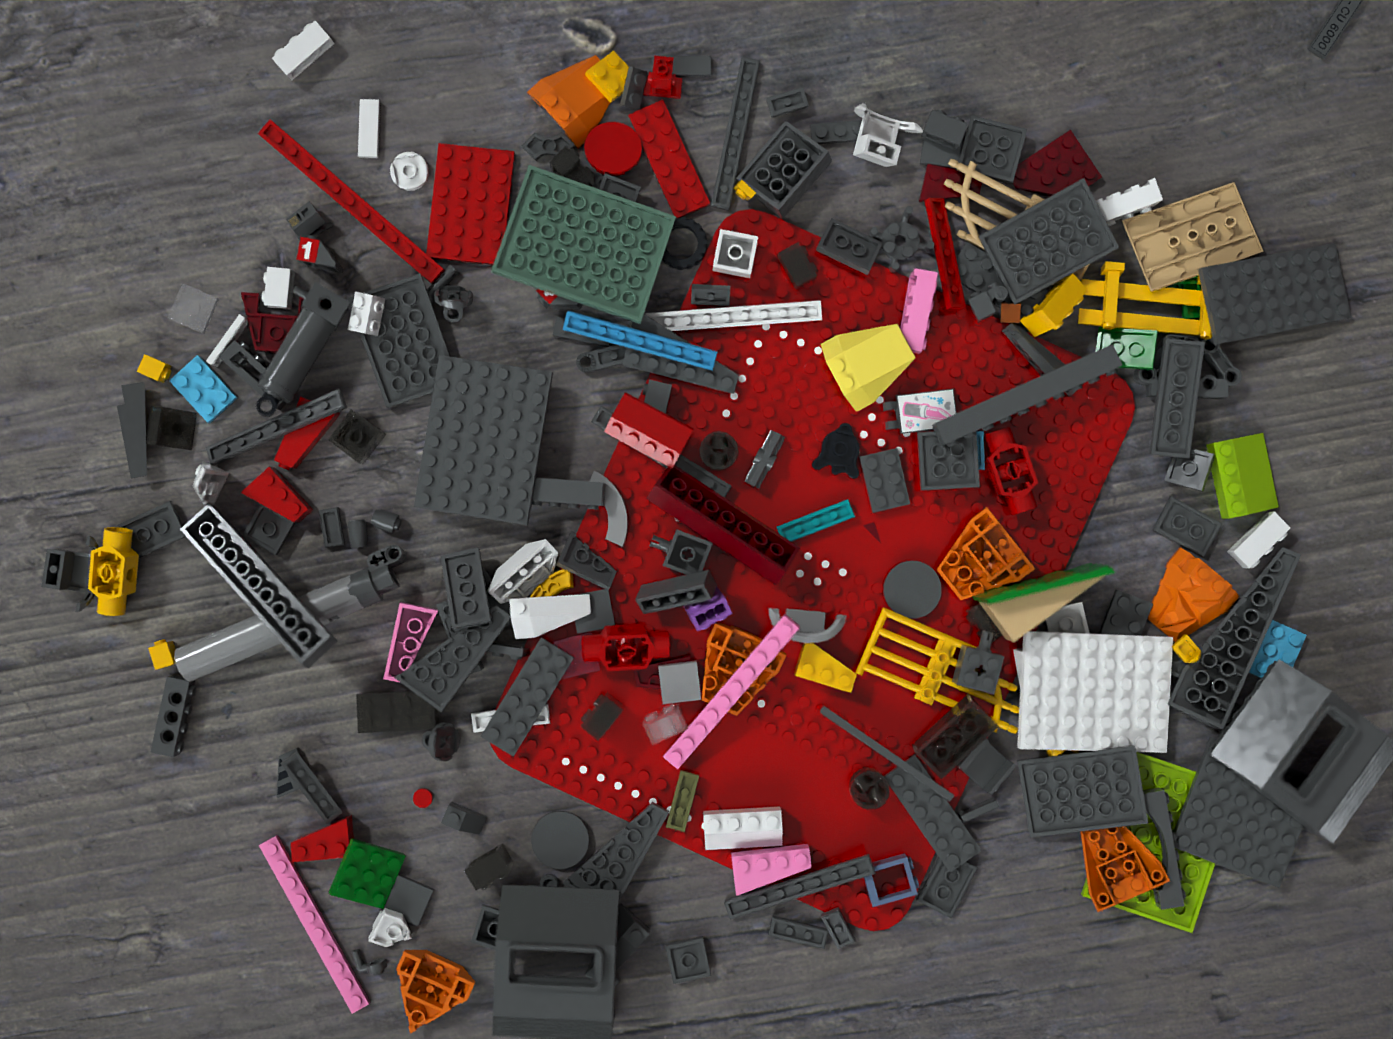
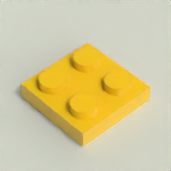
(609, 76)

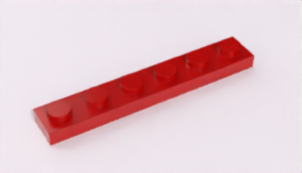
(945, 254)

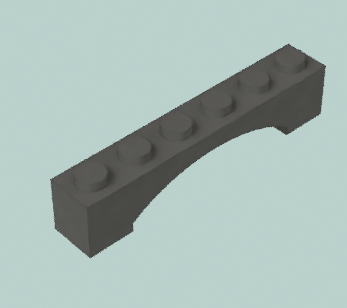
(1169, 894)

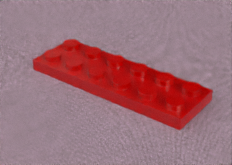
(669, 159)

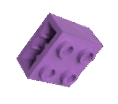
(708, 612)

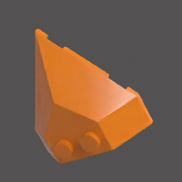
(431, 986)

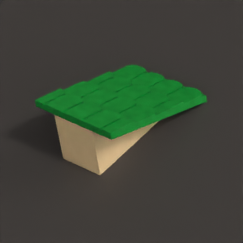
(1028, 602)

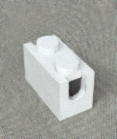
(278, 288)

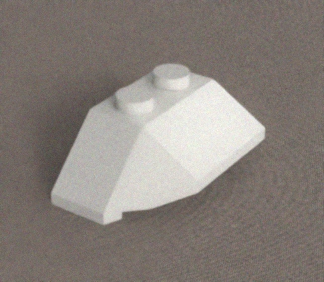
(523, 571)

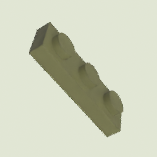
(682, 801)

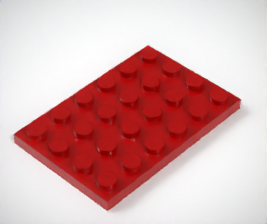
(469, 203)

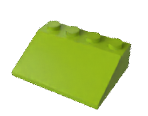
(1242, 476)

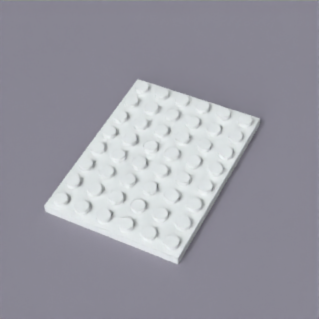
(1094, 691)

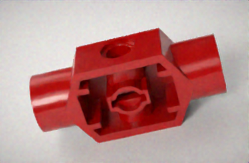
(1011, 470)
(625, 647)

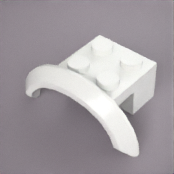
(878, 136)

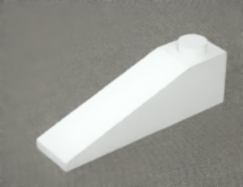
(209, 482)
(542, 614)

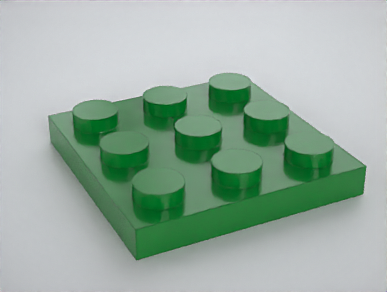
(367, 873)

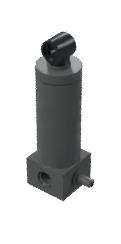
(301, 346)

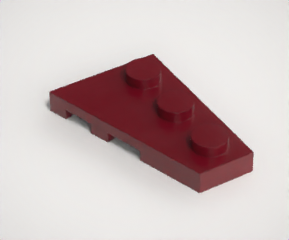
(934, 180)
(650, 677)

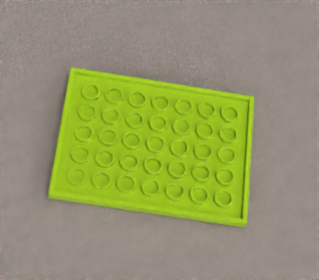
(1195, 870)

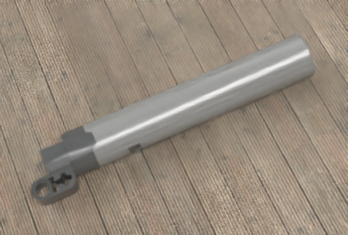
(326, 603)

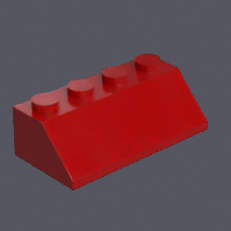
(648, 430)

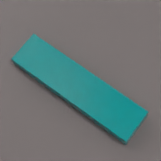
(816, 521)

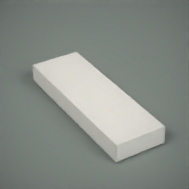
(369, 128)
(232, 334)

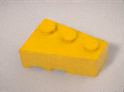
(1056, 306)

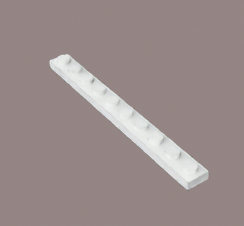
(738, 315)

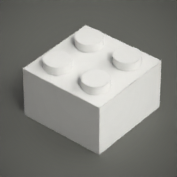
(735, 253)

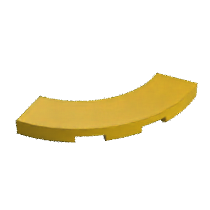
(554, 584)

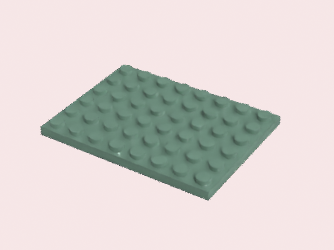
(583, 244)

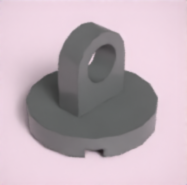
(453, 298)
(442, 741)

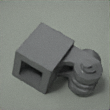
(982, 304)

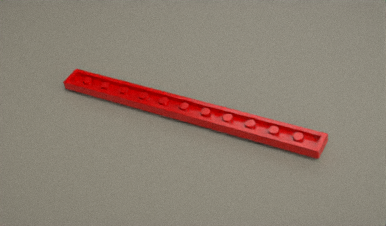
(351, 201)

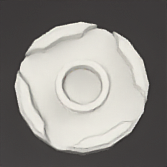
(409, 171)

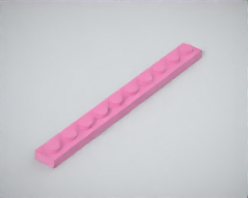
(731, 691)
(314, 924)

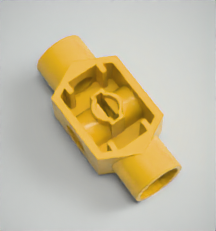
(113, 571)

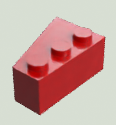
(278, 495)
(324, 843)

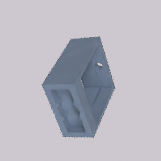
(885, 863)

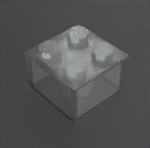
(665, 723)

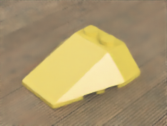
(867, 362)

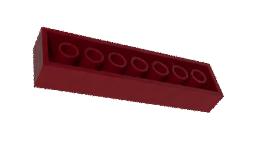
(723, 523)

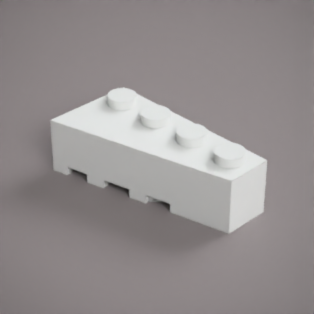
(1132, 201)

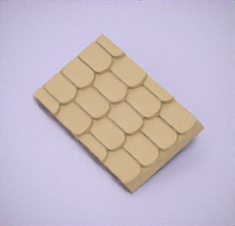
(1192, 235)

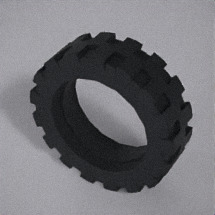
(699, 254)

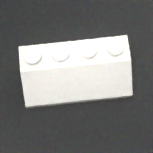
(743, 828)

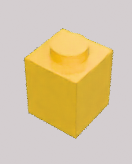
(154, 368)
(162, 654)

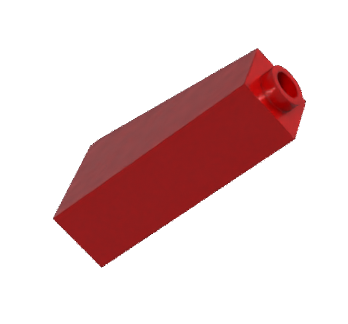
(300, 442)

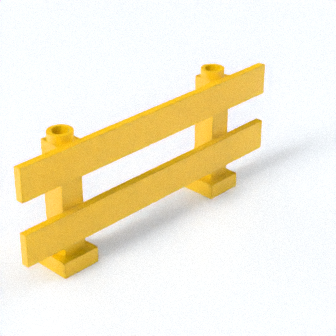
(1113, 290)

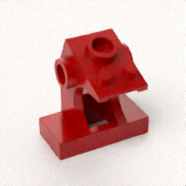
(662, 81)

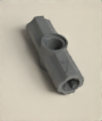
(764, 459)

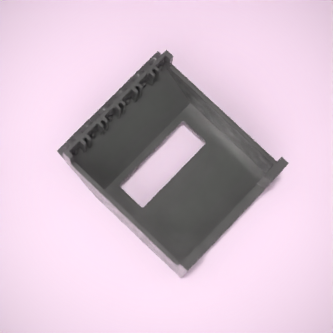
(1274, 729)
(555, 921)

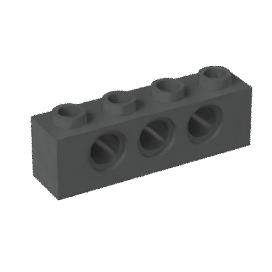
(161, 742)

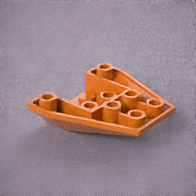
(1118, 866)

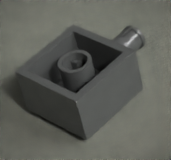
(682, 542)
(981, 656)

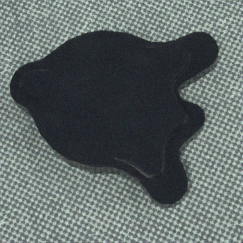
(839, 451)

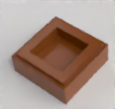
(1010, 313)

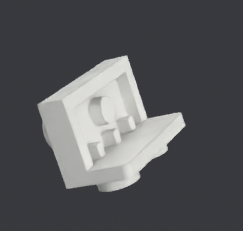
(366, 313)

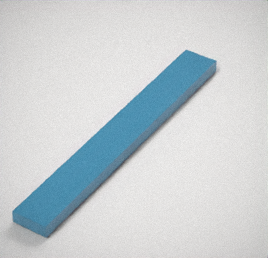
(640, 340)

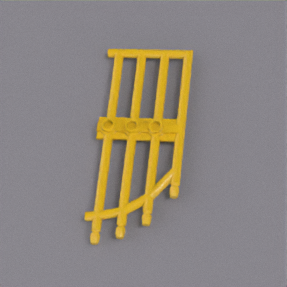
(935, 671)

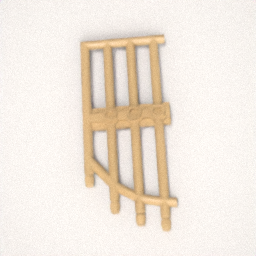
(971, 218)

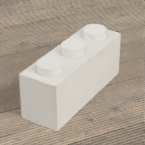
(302, 50)
(1259, 540)

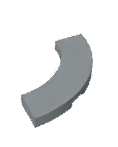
(615, 509)

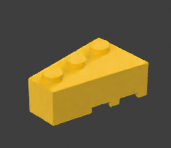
(822, 668)

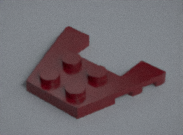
(266, 329)

